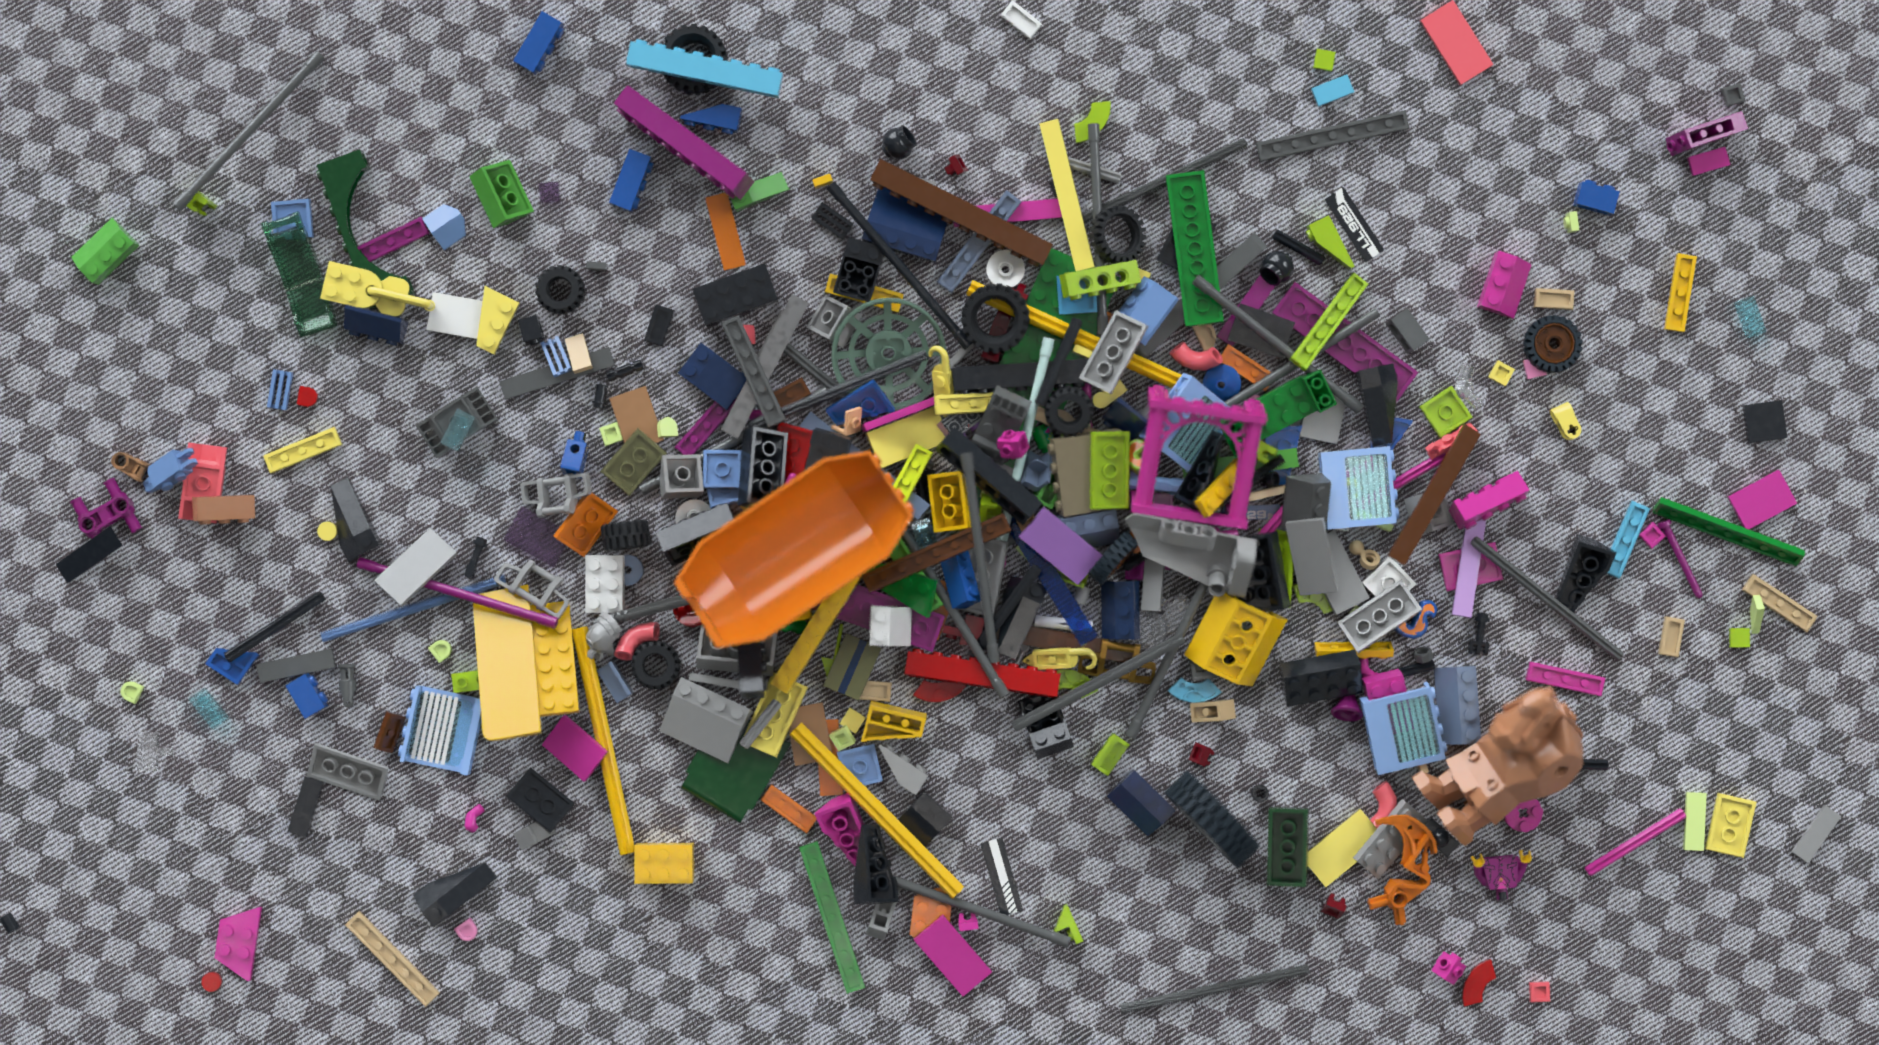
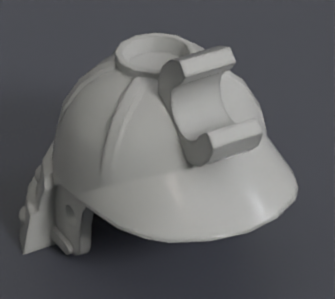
(602, 635)

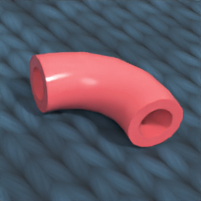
(1196, 360)
(634, 637)
(1386, 800)

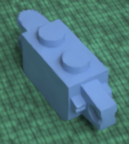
(169, 470)

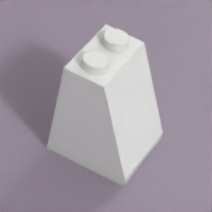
(890, 626)

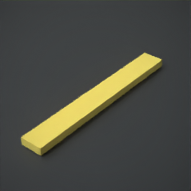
(1067, 195)

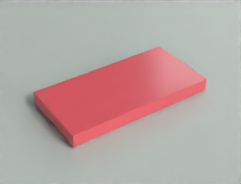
(1456, 42)

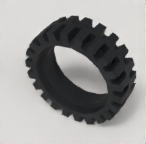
(1135, 229)

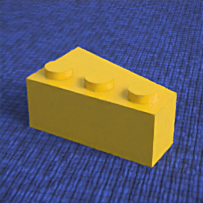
(892, 722)

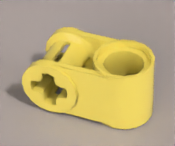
(1565, 419)

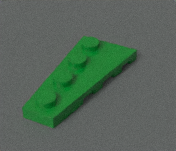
(914, 591)

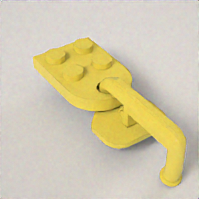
(352, 285)

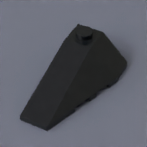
(1379, 395)
(1202, 471)
(354, 526)
(873, 875)
(449, 893)

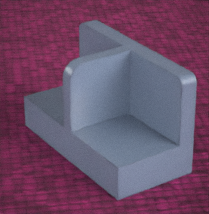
(1036, 471)

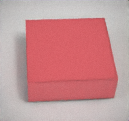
(1539, 991)

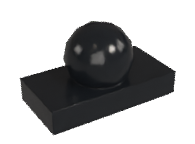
(1445, 842)

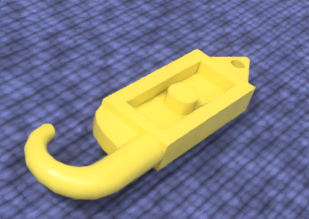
(941, 374)
(1059, 658)

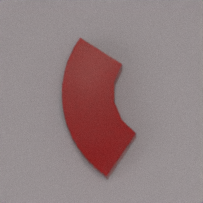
(938, 692)
(1476, 982)

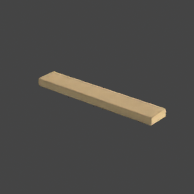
(392, 958)

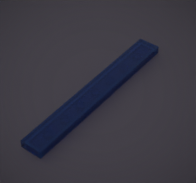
(1057, 590)

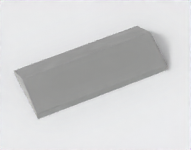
(1113, 352)
(1379, 616)
(347, 771)

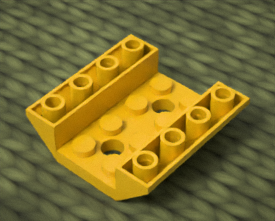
(1222, 635)

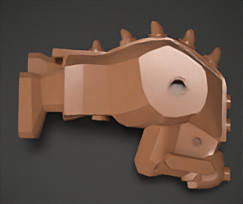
(1523, 757)

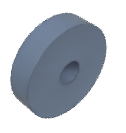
(637, 569)

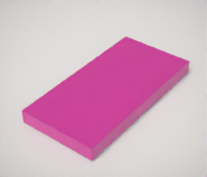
(952, 955)

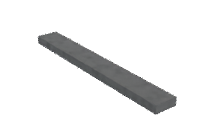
(768, 359)

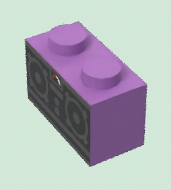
(961, 422)

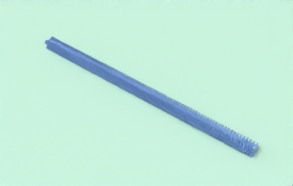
(398, 613)

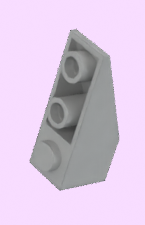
(907, 774)

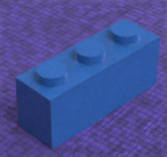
(539, 43)
(631, 181)
(961, 581)

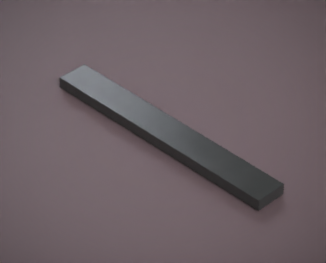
(1332, 136)

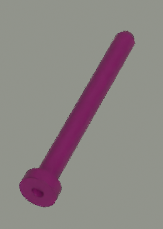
(1665, 525)

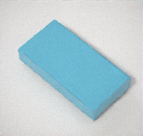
(1332, 90)

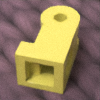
(1103, 399)

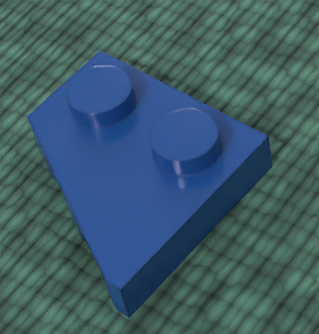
(232, 670)

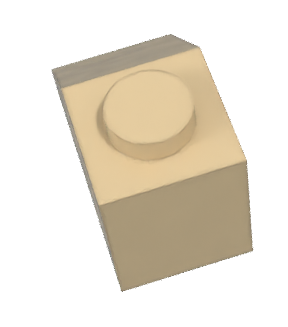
(1212, 710)

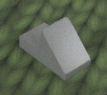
(531, 835)

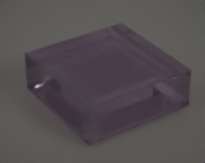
(549, 192)

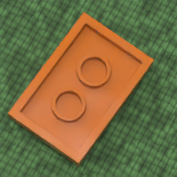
(583, 526)

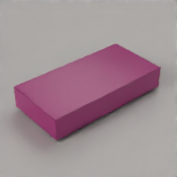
(1708, 161)

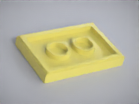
(1730, 825)

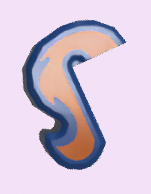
(1419, 622)

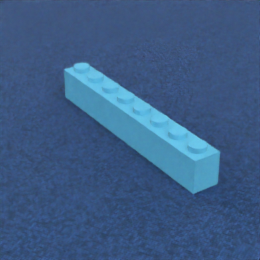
(704, 69)

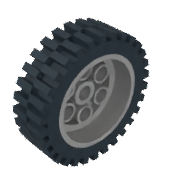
(1212, 819)

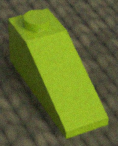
(1327, 239)

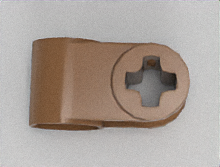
(133, 467)

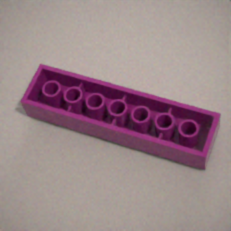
(683, 143)

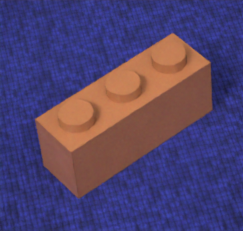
(223, 508)

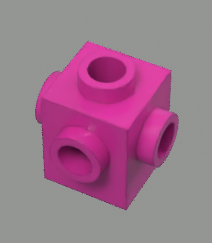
(1013, 444)
(1449, 967)

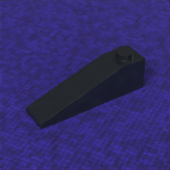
(1583, 570)
(1018, 623)

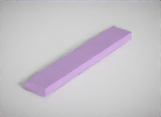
(1468, 572)

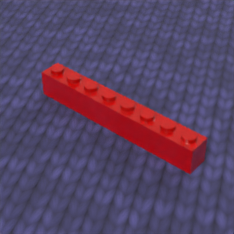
(969, 672)

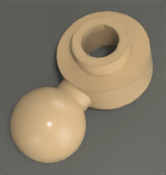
(1357, 548)

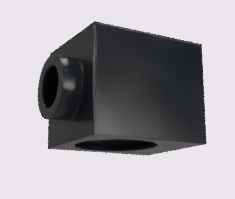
(531, 330)

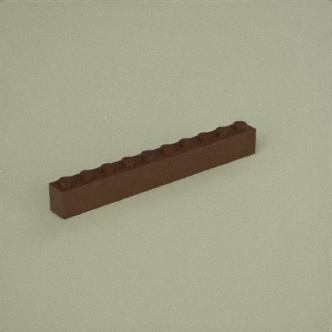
(960, 212)

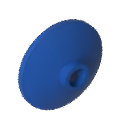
(1225, 374)

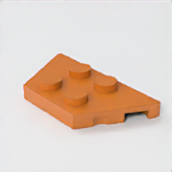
(926, 911)

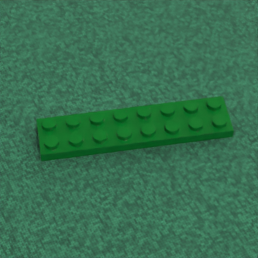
(1193, 246)

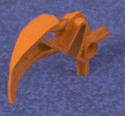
(1413, 842)

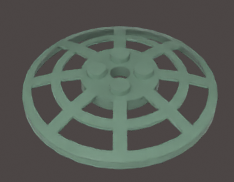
(888, 339)

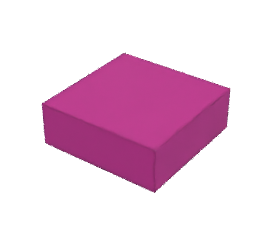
(1651, 535)

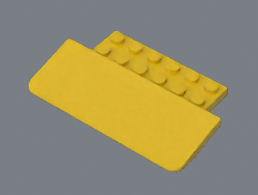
(522, 668)

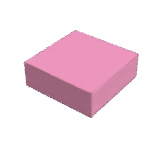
(1532, 371)

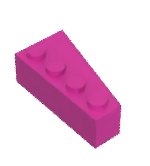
(1488, 500)

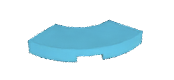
(1194, 692)

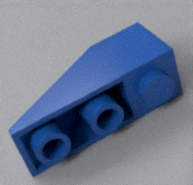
(719, 117)

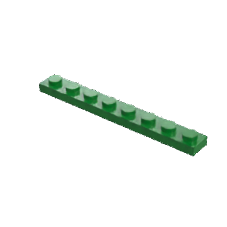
(1728, 531)
(832, 917)

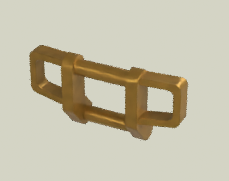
(1131, 676)

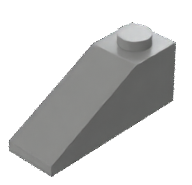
(881, 919)

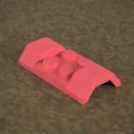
(205, 479)

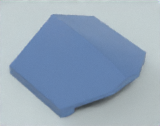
(446, 225)

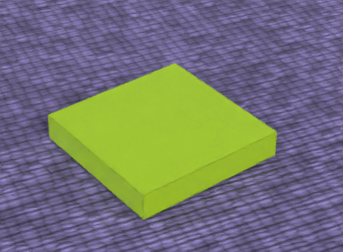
(1445, 412)

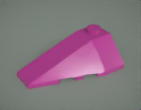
(842, 823)

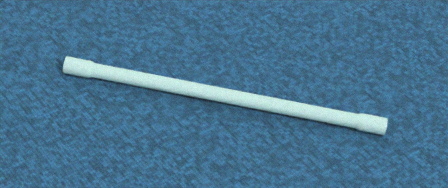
(1045, 353)

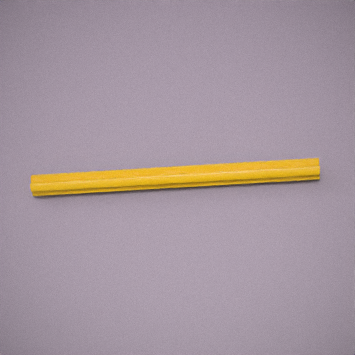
(1085, 339)
(603, 737)
(876, 810)

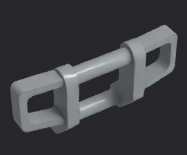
(543, 508)
(539, 603)

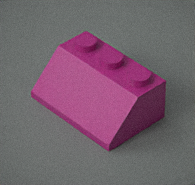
(1504, 284)

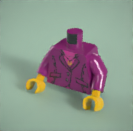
(1501, 871)

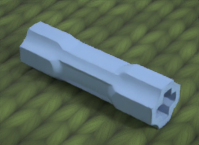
(1162, 484)

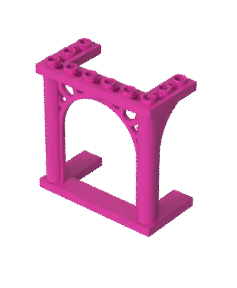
(1252, 417)

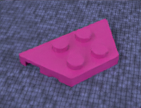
(238, 942)

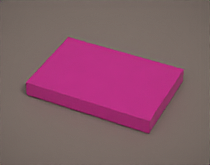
(1762, 500)
(1449, 565)
(574, 748)

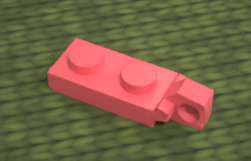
(1442, 445)

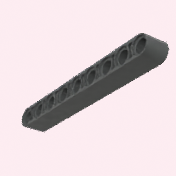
(1226, 271)

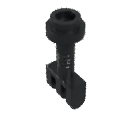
(471, 567)
(1482, 618)

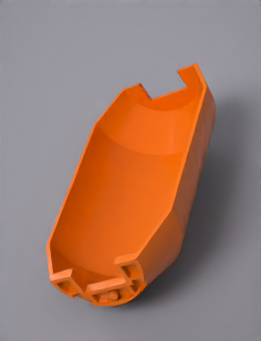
(794, 548)

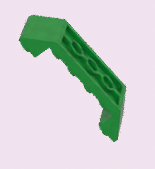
(1289, 404)

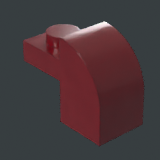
(973, 622)

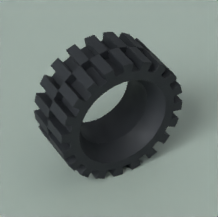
(694, 35)
(984, 340)

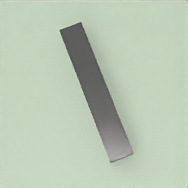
(753, 371)
(544, 377)

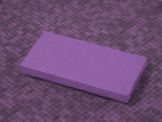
(1060, 545)

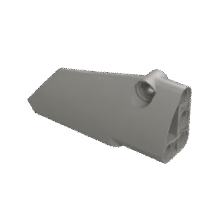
(1197, 551)

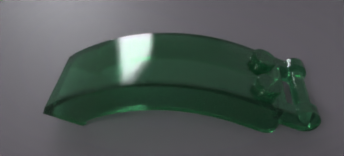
(300, 275)

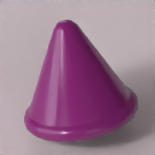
(1347, 709)

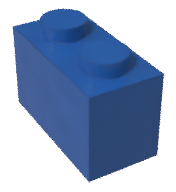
(1596, 198)
(307, 695)

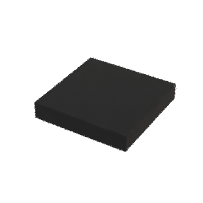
(1764, 421)

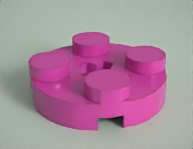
(1527, 823)

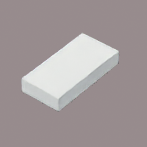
(1021, 20)

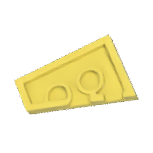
(495, 319)

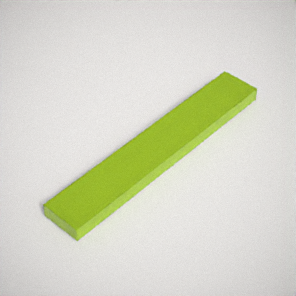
(1328, 321)

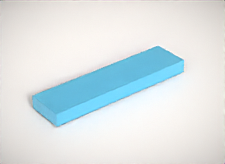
(1627, 537)

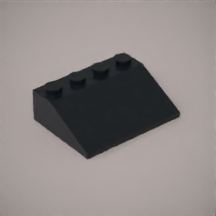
(1267, 582)

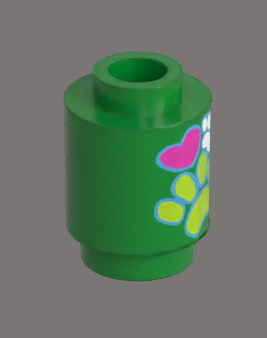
(1041, 436)

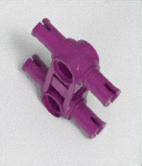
(107, 513)

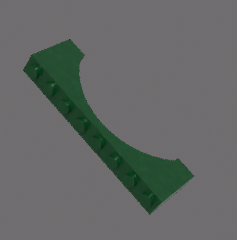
(340, 181)

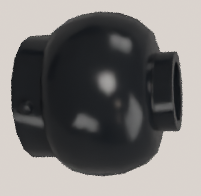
(898, 143)
(1277, 267)

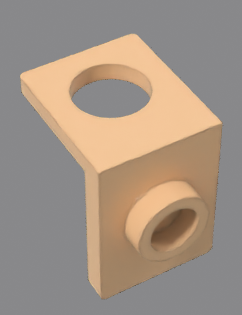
(852, 422)

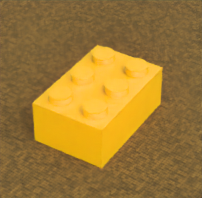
(949, 501)
(664, 863)

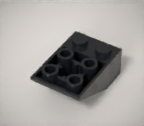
(859, 270)
(1049, 733)

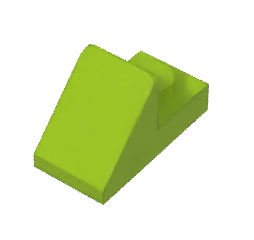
(1066, 920)

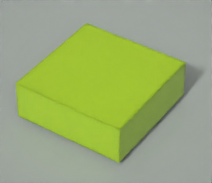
(1324, 60)
(1739, 637)

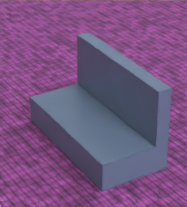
(615, 681)

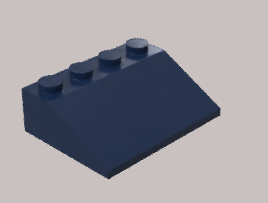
(906, 227)

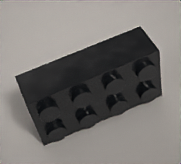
(735, 295)
(1321, 678)

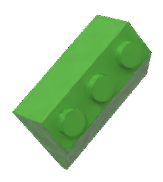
(501, 193)
(104, 251)

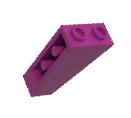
(1706, 133)

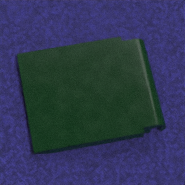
(732, 785)

